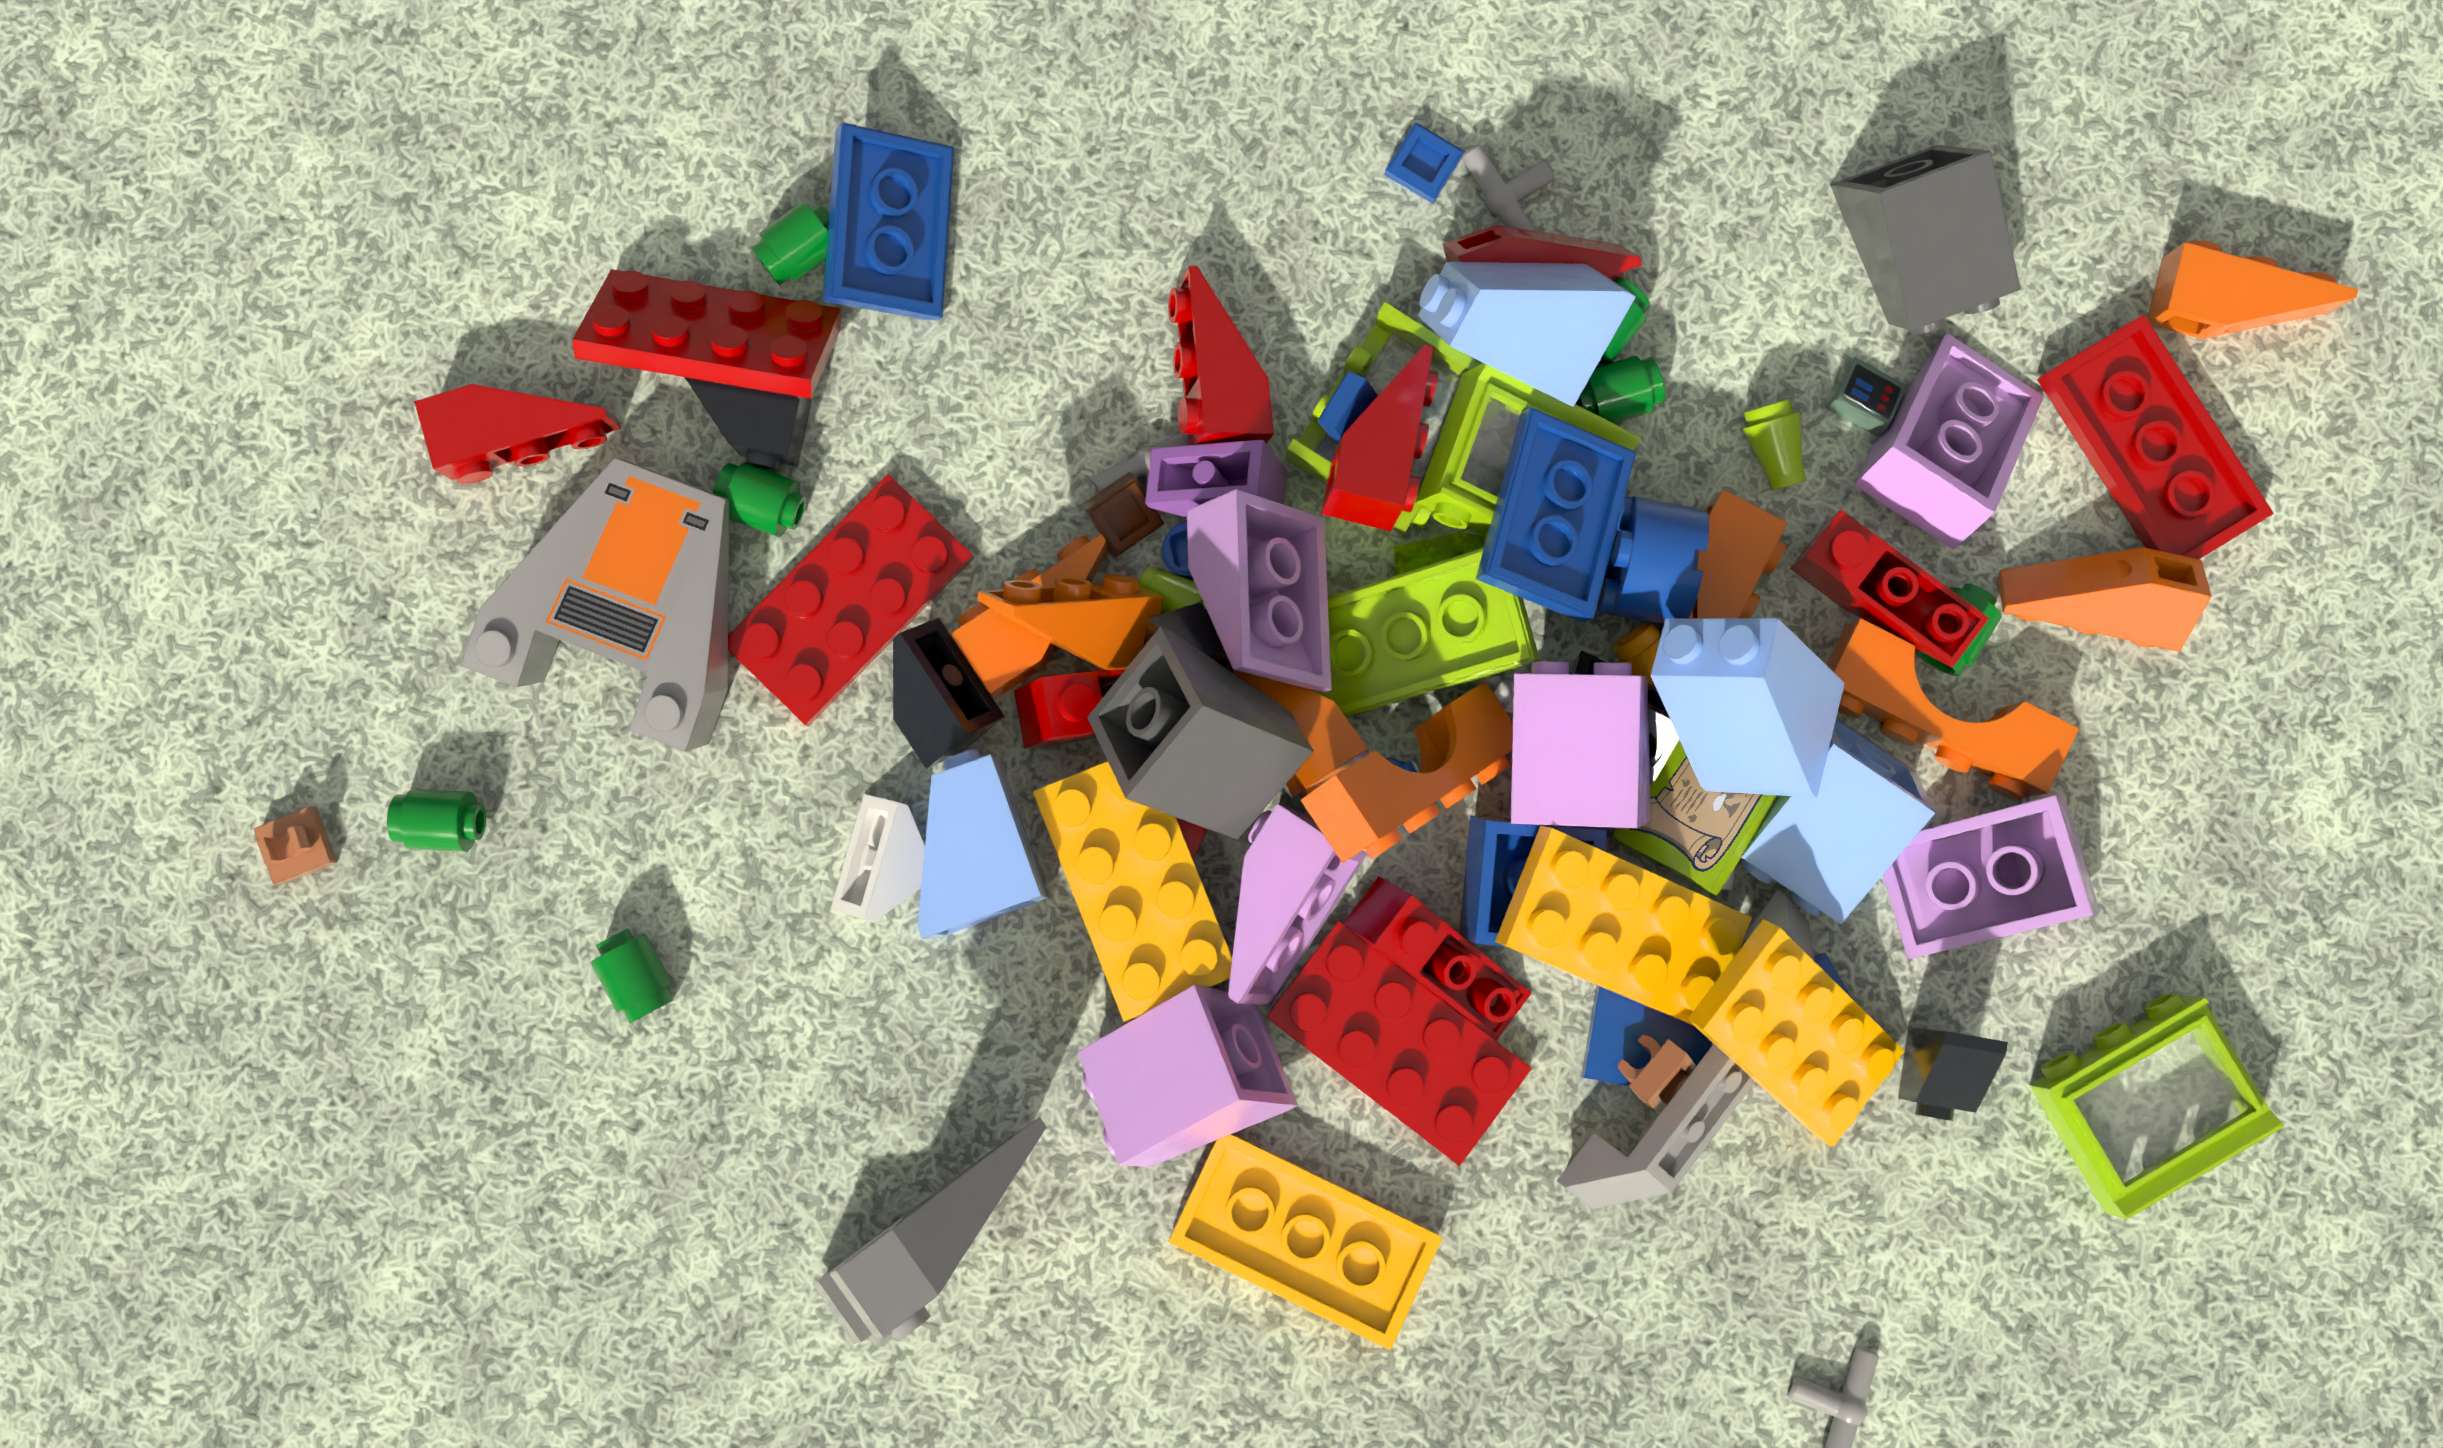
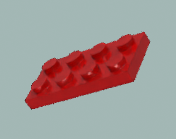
(708, 333)
(2154, 443)
(847, 600)
(1398, 1043)

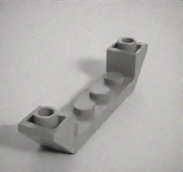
(1699, 1108)

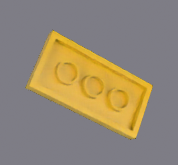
(1134, 891)
(1620, 925)
(1796, 1033)
(1306, 1239)

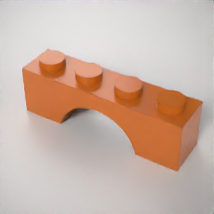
(2015, 748)
(1374, 797)

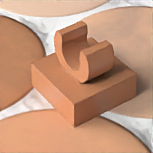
(294, 845)
(1658, 1080)

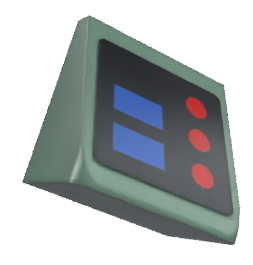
(1867, 397)

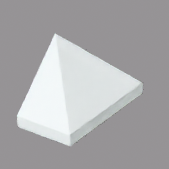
(881, 860)

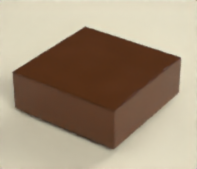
(1122, 514)

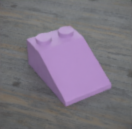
(1951, 443)
(1264, 586)
(1990, 878)
(1284, 899)

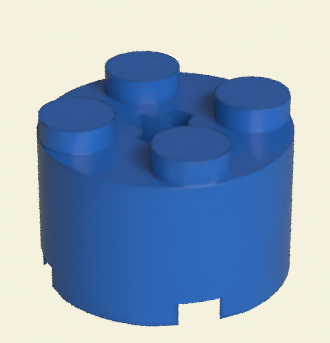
(1654, 561)

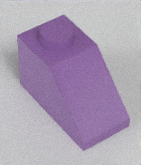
(1199, 473)

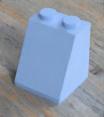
(1528, 319)
(1748, 704)
(1849, 835)
(974, 849)

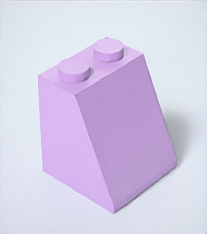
(1580, 747)
(1184, 1076)

